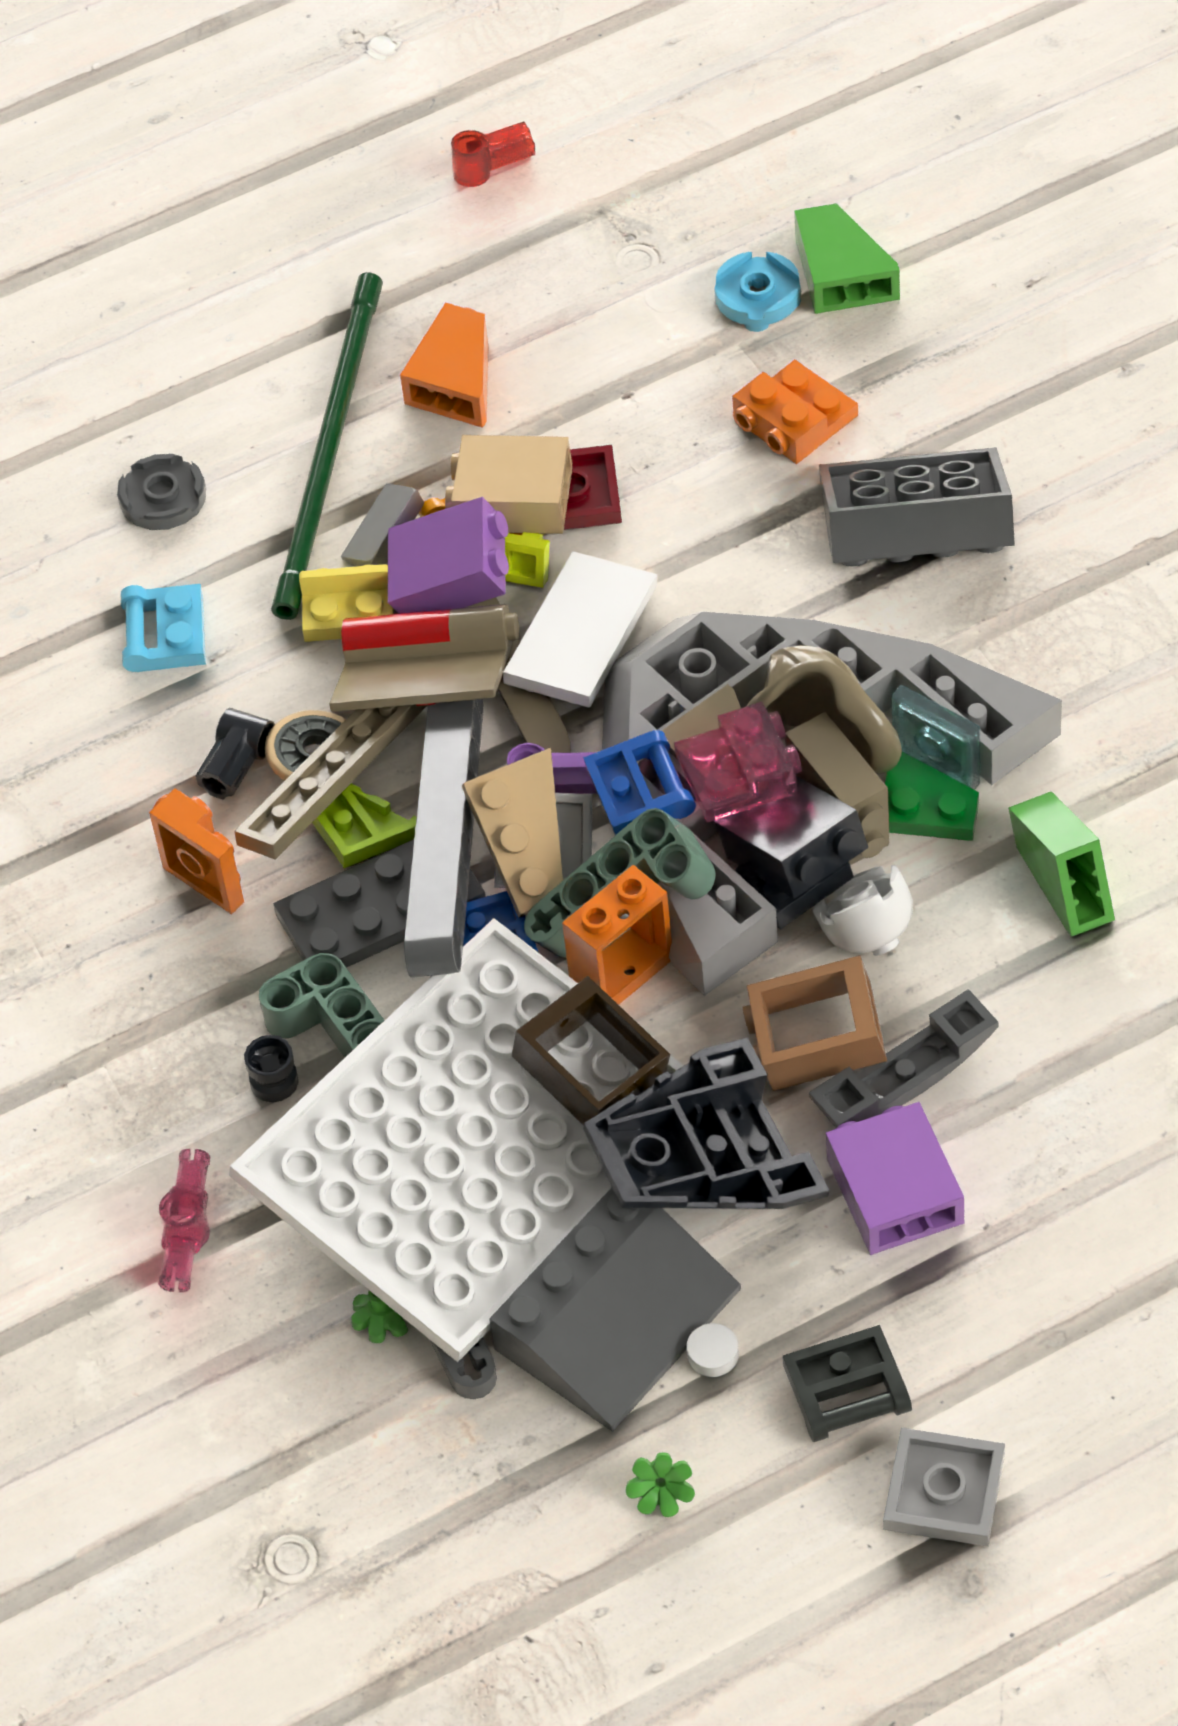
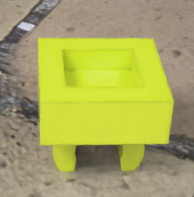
(527, 559)

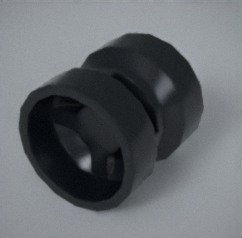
(271, 1068)

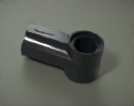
(238, 743)

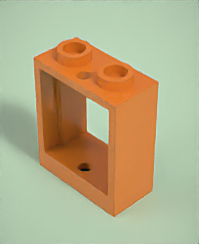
(598, 923)

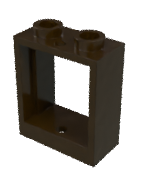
(560, 1019)

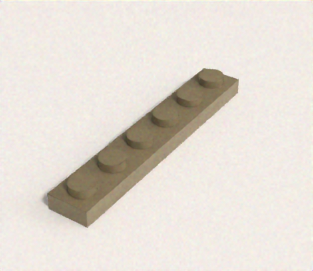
(322, 778)

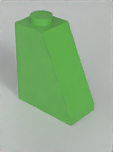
(842, 261)
(1064, 861)

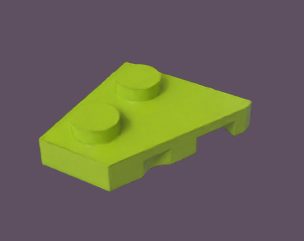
(362, 826)

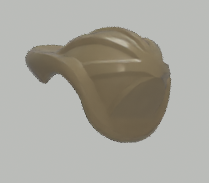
(814, 681)

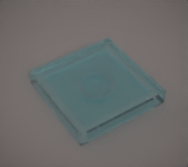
(937, 736)

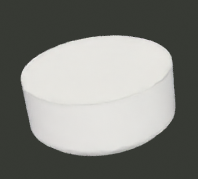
(712, 1350)

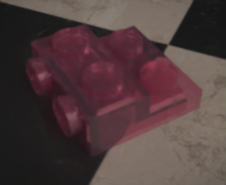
(739, 762)

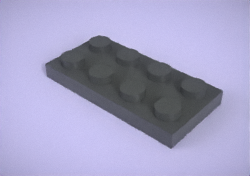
(356, 909)

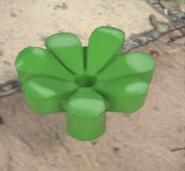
(378, 1316)
(660, 1484)

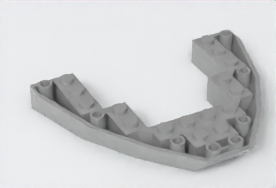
(712, 649)

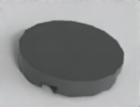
(161, 492)

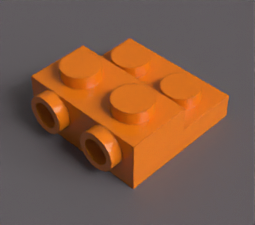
(792, 410)
(194, 850)

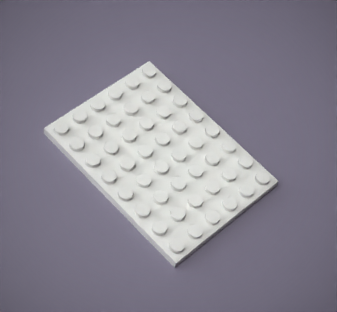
(436, 1153)

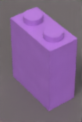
(448, 558)
(894, 1177)

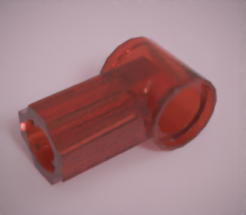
(478, 153)

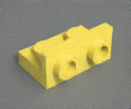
(341, 594)

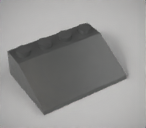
(917, 506)
(612, 1308)

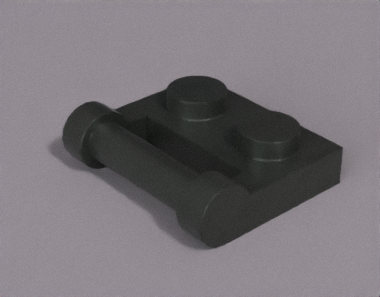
(841, 1368)

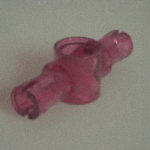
(186, 1238)

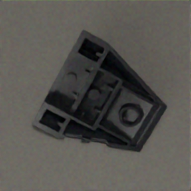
(703, 1140)

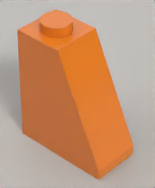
(450, 367)

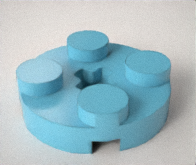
(759, 308)

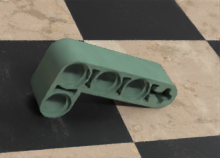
(653, 844)
(314, 1003)

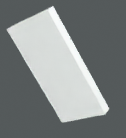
(580, 629)

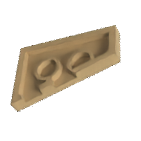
(520, 826)

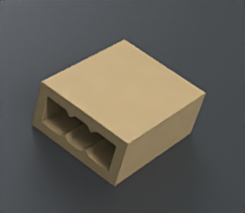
(517, 476)

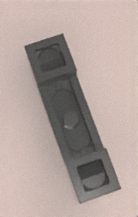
(911, 1067)

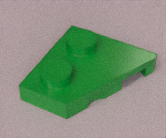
(929, 802)

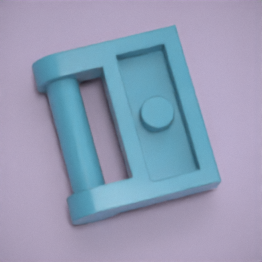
(178, 627)

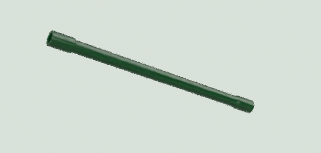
(363, 307)

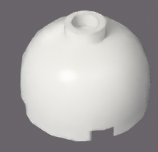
(867, 912)

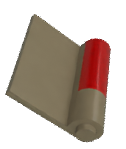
(424, 657)

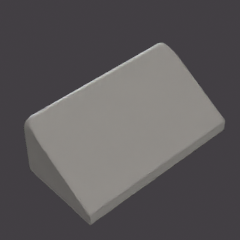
(392, 507)

